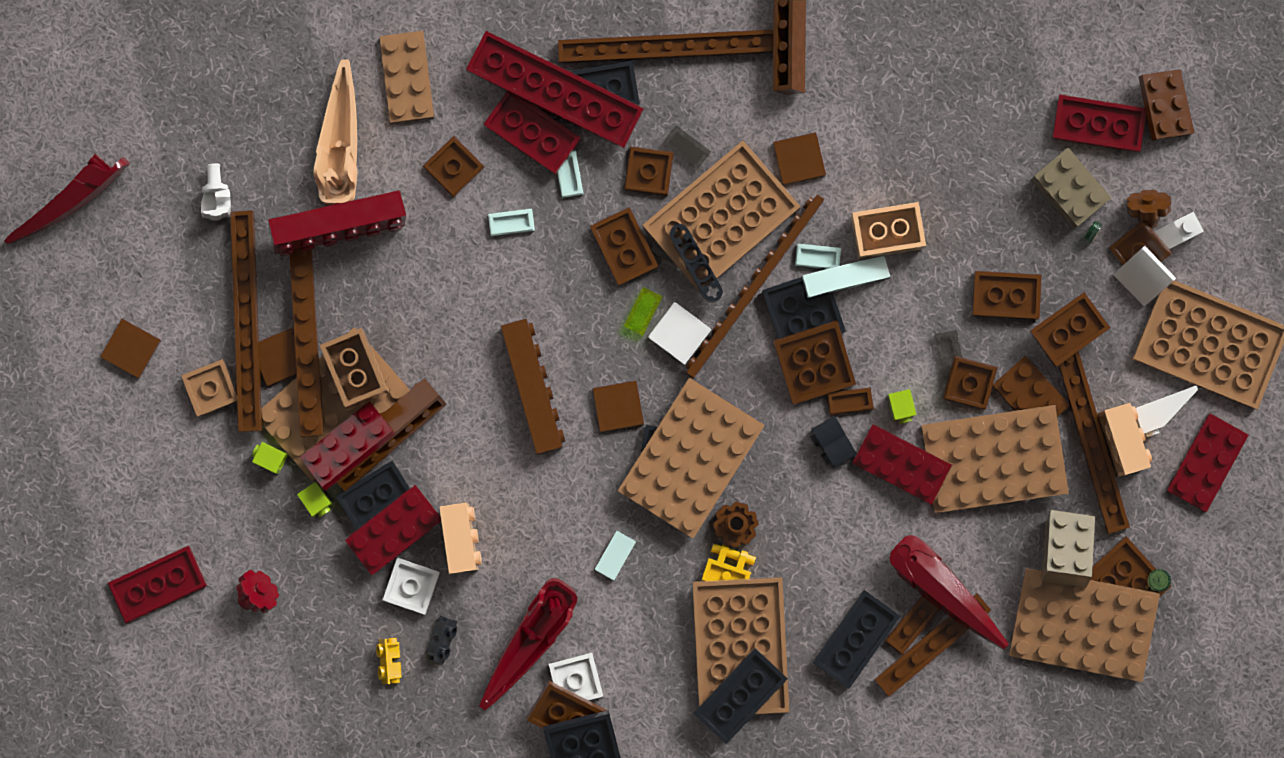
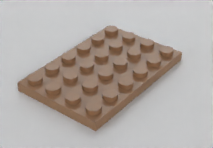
(725, 212)
(1211, 344)
(282, 413)
(691, 458)
(998, 458)
(731, 622)
(1085, 629)

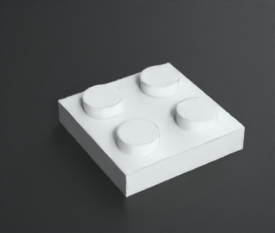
(411, 586)
(578, 676)

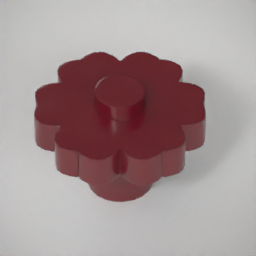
(256, 592)

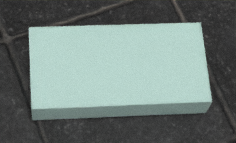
(570, 178)
(511, 222)
(817, 256)
(615, 555)

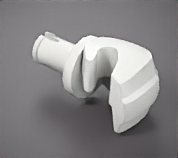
(216, 195)

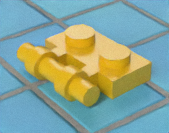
(720, 571)

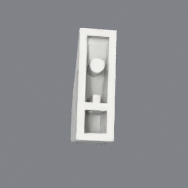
(1180, 230)
(1159, 412)

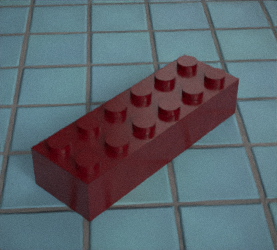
(337, 223)

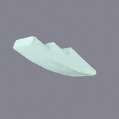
(845, 276)

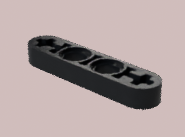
(692, 265)

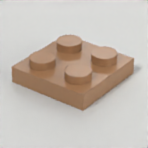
(210, 388)

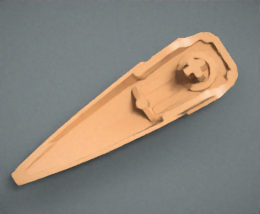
(337, 147)

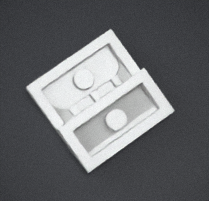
(1144, 276)
(679, 333)

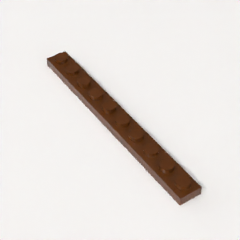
(665, 46)
(759, 278)
(246, 321)
(306, 344)
(1093, 444)

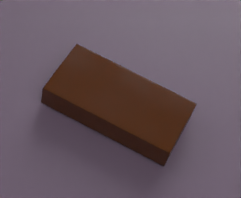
(850, 401)

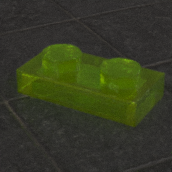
(643, 311)

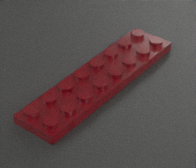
(554, 89)

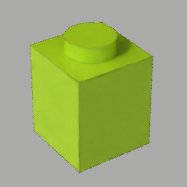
(902, 406)
(269, 457)
(315, 500)

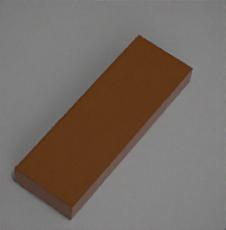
(911, 625)

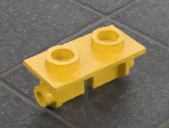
(387, 669)

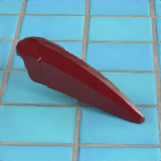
(76, 194)
(935, 581)
(535, 634)

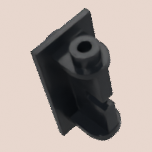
(439, 649)

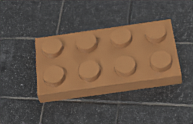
(406, 77)

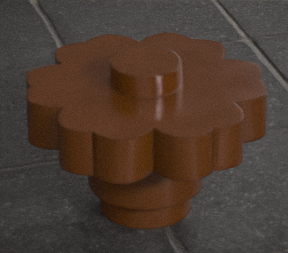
(1149, 206)
(735, 524)

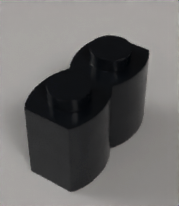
(833, 442)

